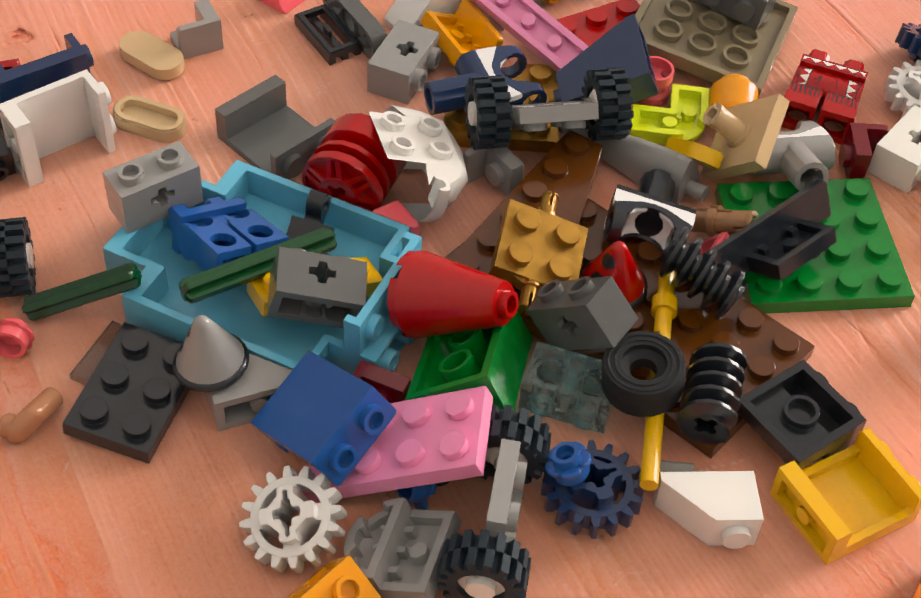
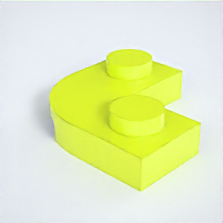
(680, 120)

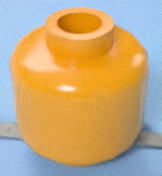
(732, 91)

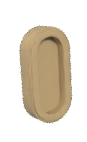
(151, 55)
(149, 119)

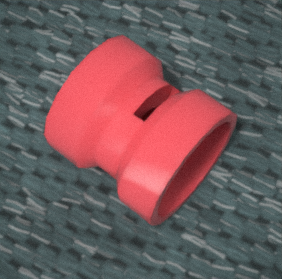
(664, 75)

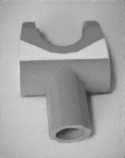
(802, 154)

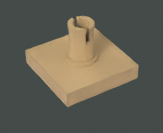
(744, 134)

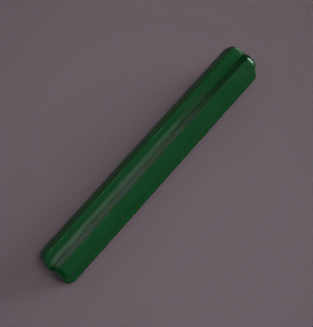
(250, 266)

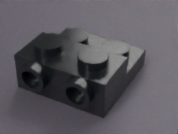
(801, 415)

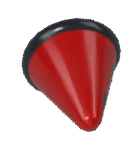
(619, 264)

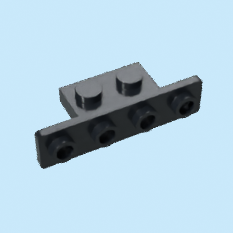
(783, 236)

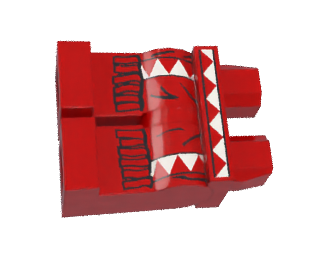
(826, 85)

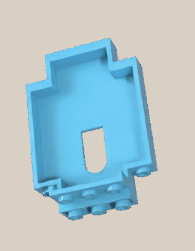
(358, 234)

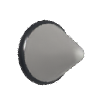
(210, 357)

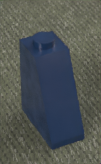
(620, 47)

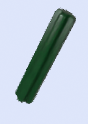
(82, 291)

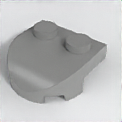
(401, 548)

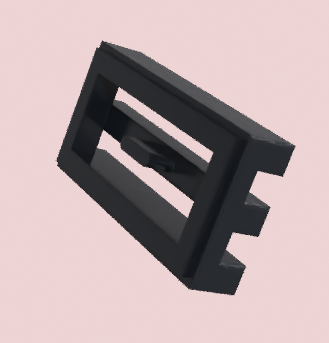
(321, 35)

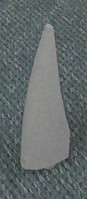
(637, 156)

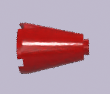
(446, 297)

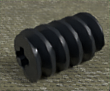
(702, 273)
(712, 393)

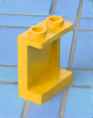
(848, 497)

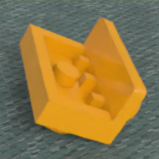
(462, 31)

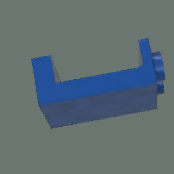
(324, 416)

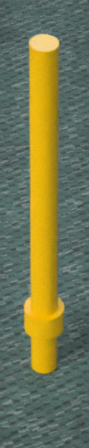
(664, 310)

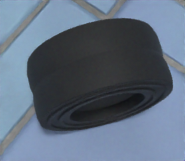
(638, 396)

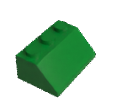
(473, 360)

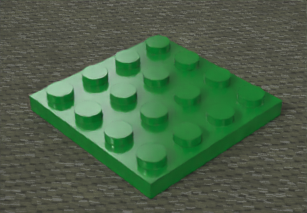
(851, 274)

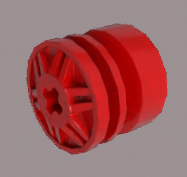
(352, 164)

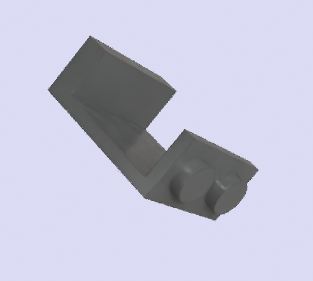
(268, 131)

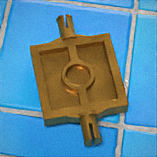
(536, 248)

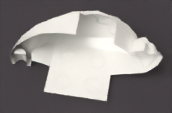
(425, 146)

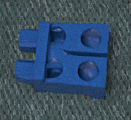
(220, 231)

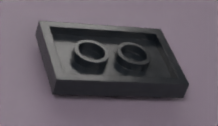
(129, 395)

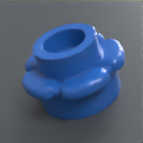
(568, 463)

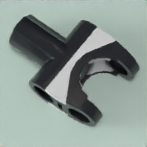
(647, 211)

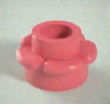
(15, 337)

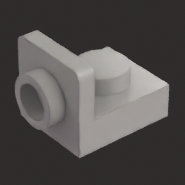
(497, 164)

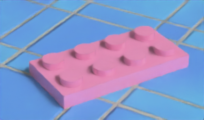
(424, 444)

